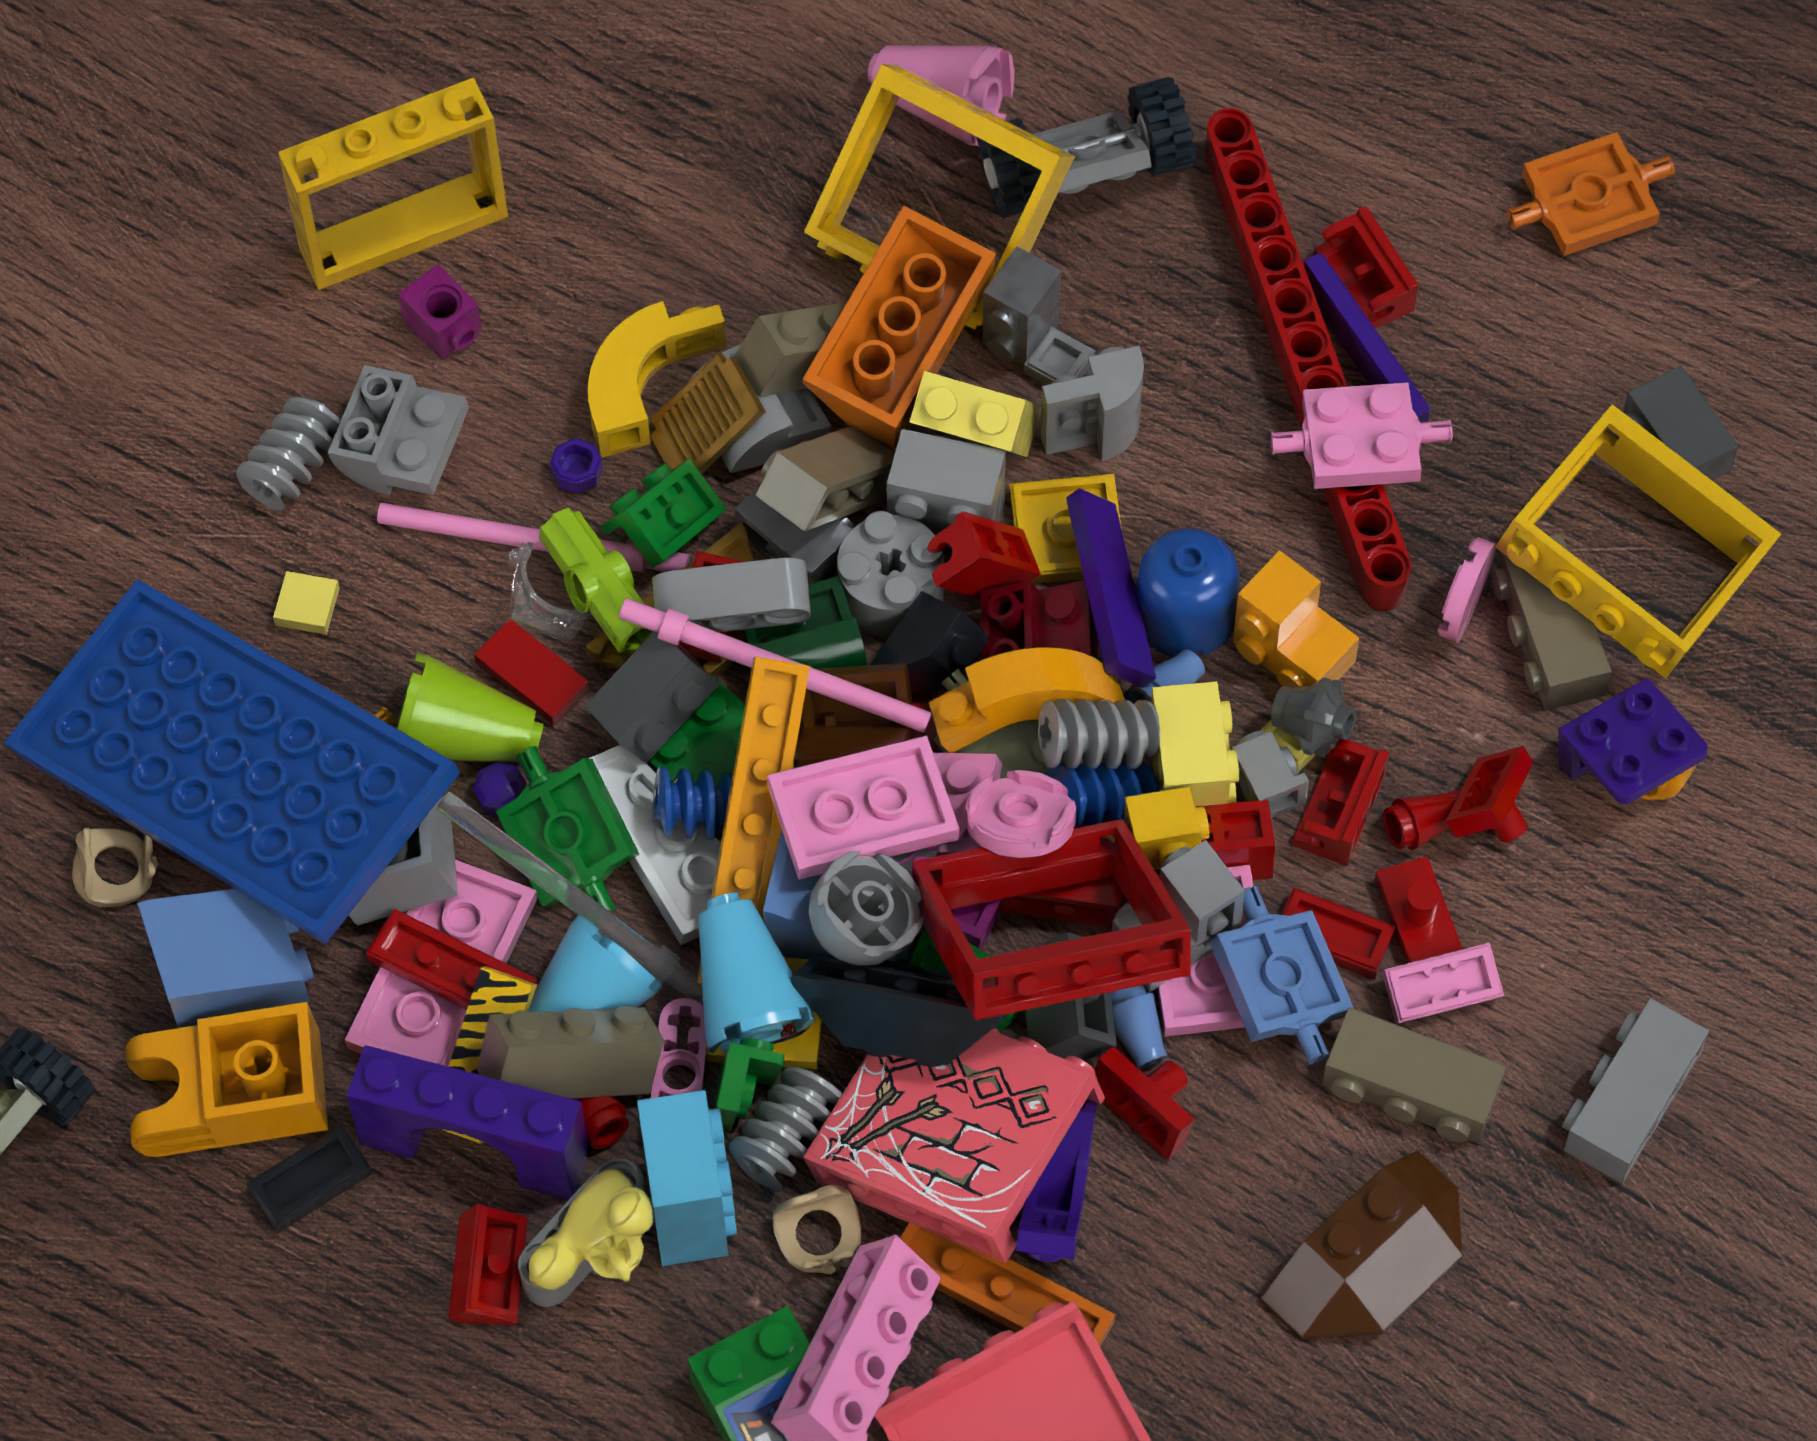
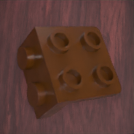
(840, 729)

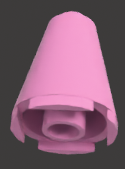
(970, 71)

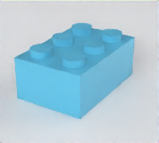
(687, 1177)

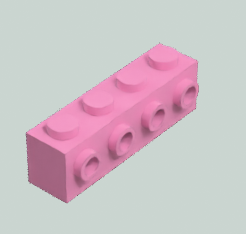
(858, 1345)

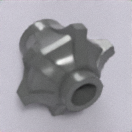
(1314, 715)

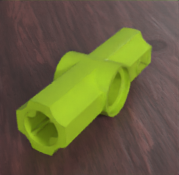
(594, 577)

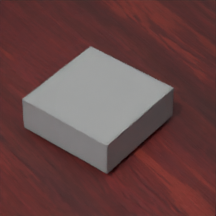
(1057, 358)

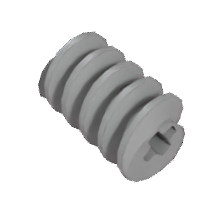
(286, 450)
(1097, 732)
(782, 1124)

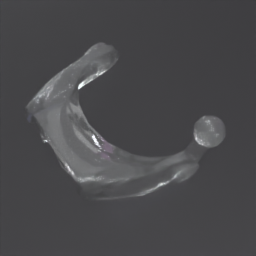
(535, 612)

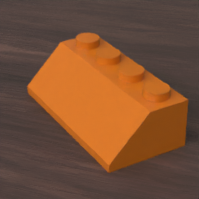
(899, 324)

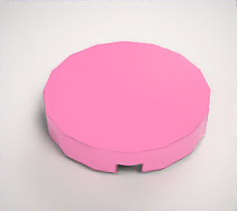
(1466, 590)
(1020, 814)

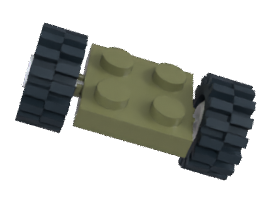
(37, 1082)

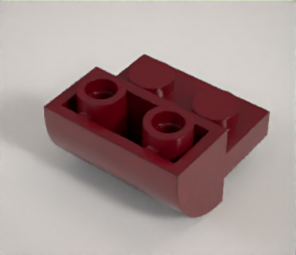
(1028, 618)

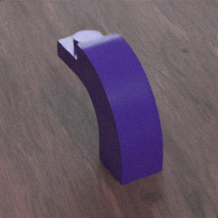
(1056, 1202)

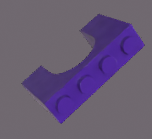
(402, 1095)

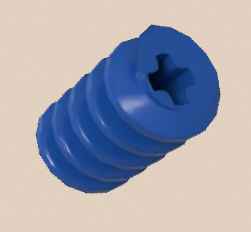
(1102, 790)
(689, 802)

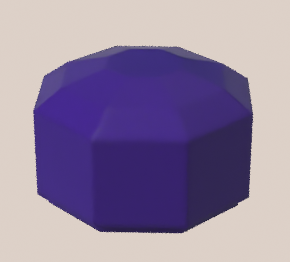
(576, 465)
(497, 786)

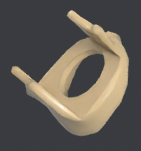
(91, 886)
(831, 1199)

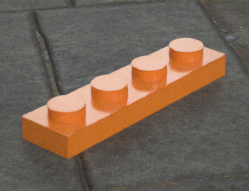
(997, 1289)

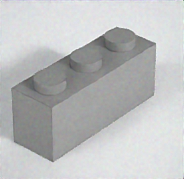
(1633, 1089)

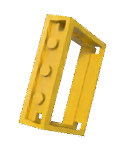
(887, 87)
(412, 221)
(1679, 490)

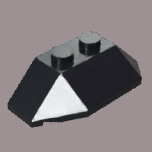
(891, 1009)

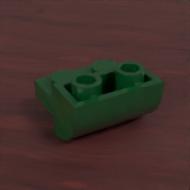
(823, 640)

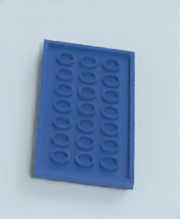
(232, 760)

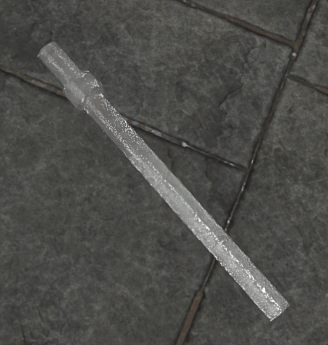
(659, 962)

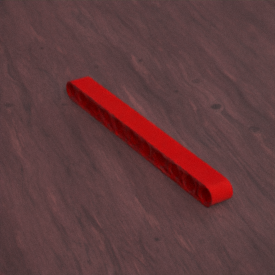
(1296, 334)

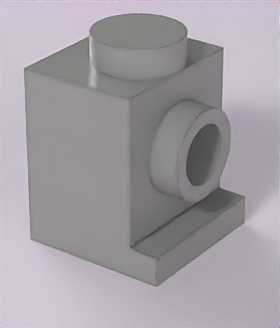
(1269, 773)

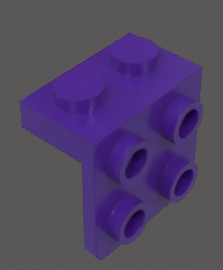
(1631, 743)

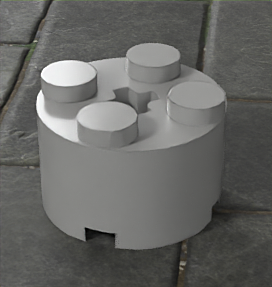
(885, 569)

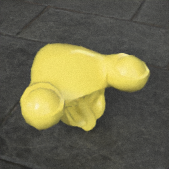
(599, 1227)

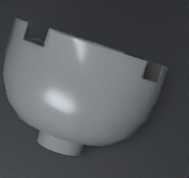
(865, 909)

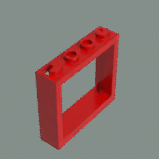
(1063, 969)

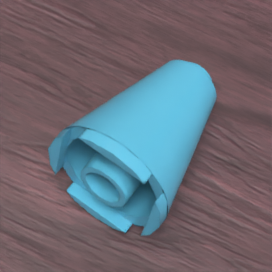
(591, 974)
(744, 977)

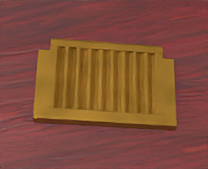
(706, 415)

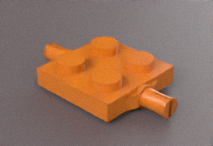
(1590, 193)

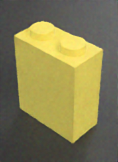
(975, 414)

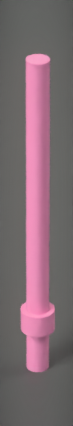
(506, 534)
(675, 627)

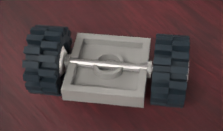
(1102, 147)

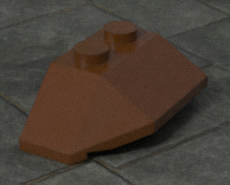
(1372, 1255)

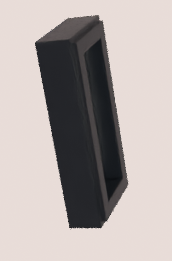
(309, 1178)

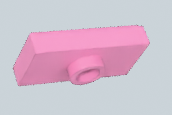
(1442, 983)

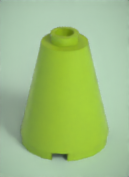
(465, 716)

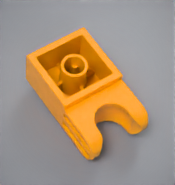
(237, 1080)

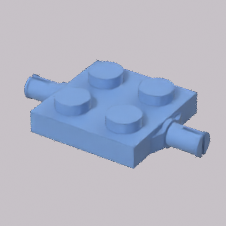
(1281, 975)

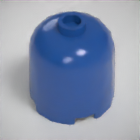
(1188, 591)

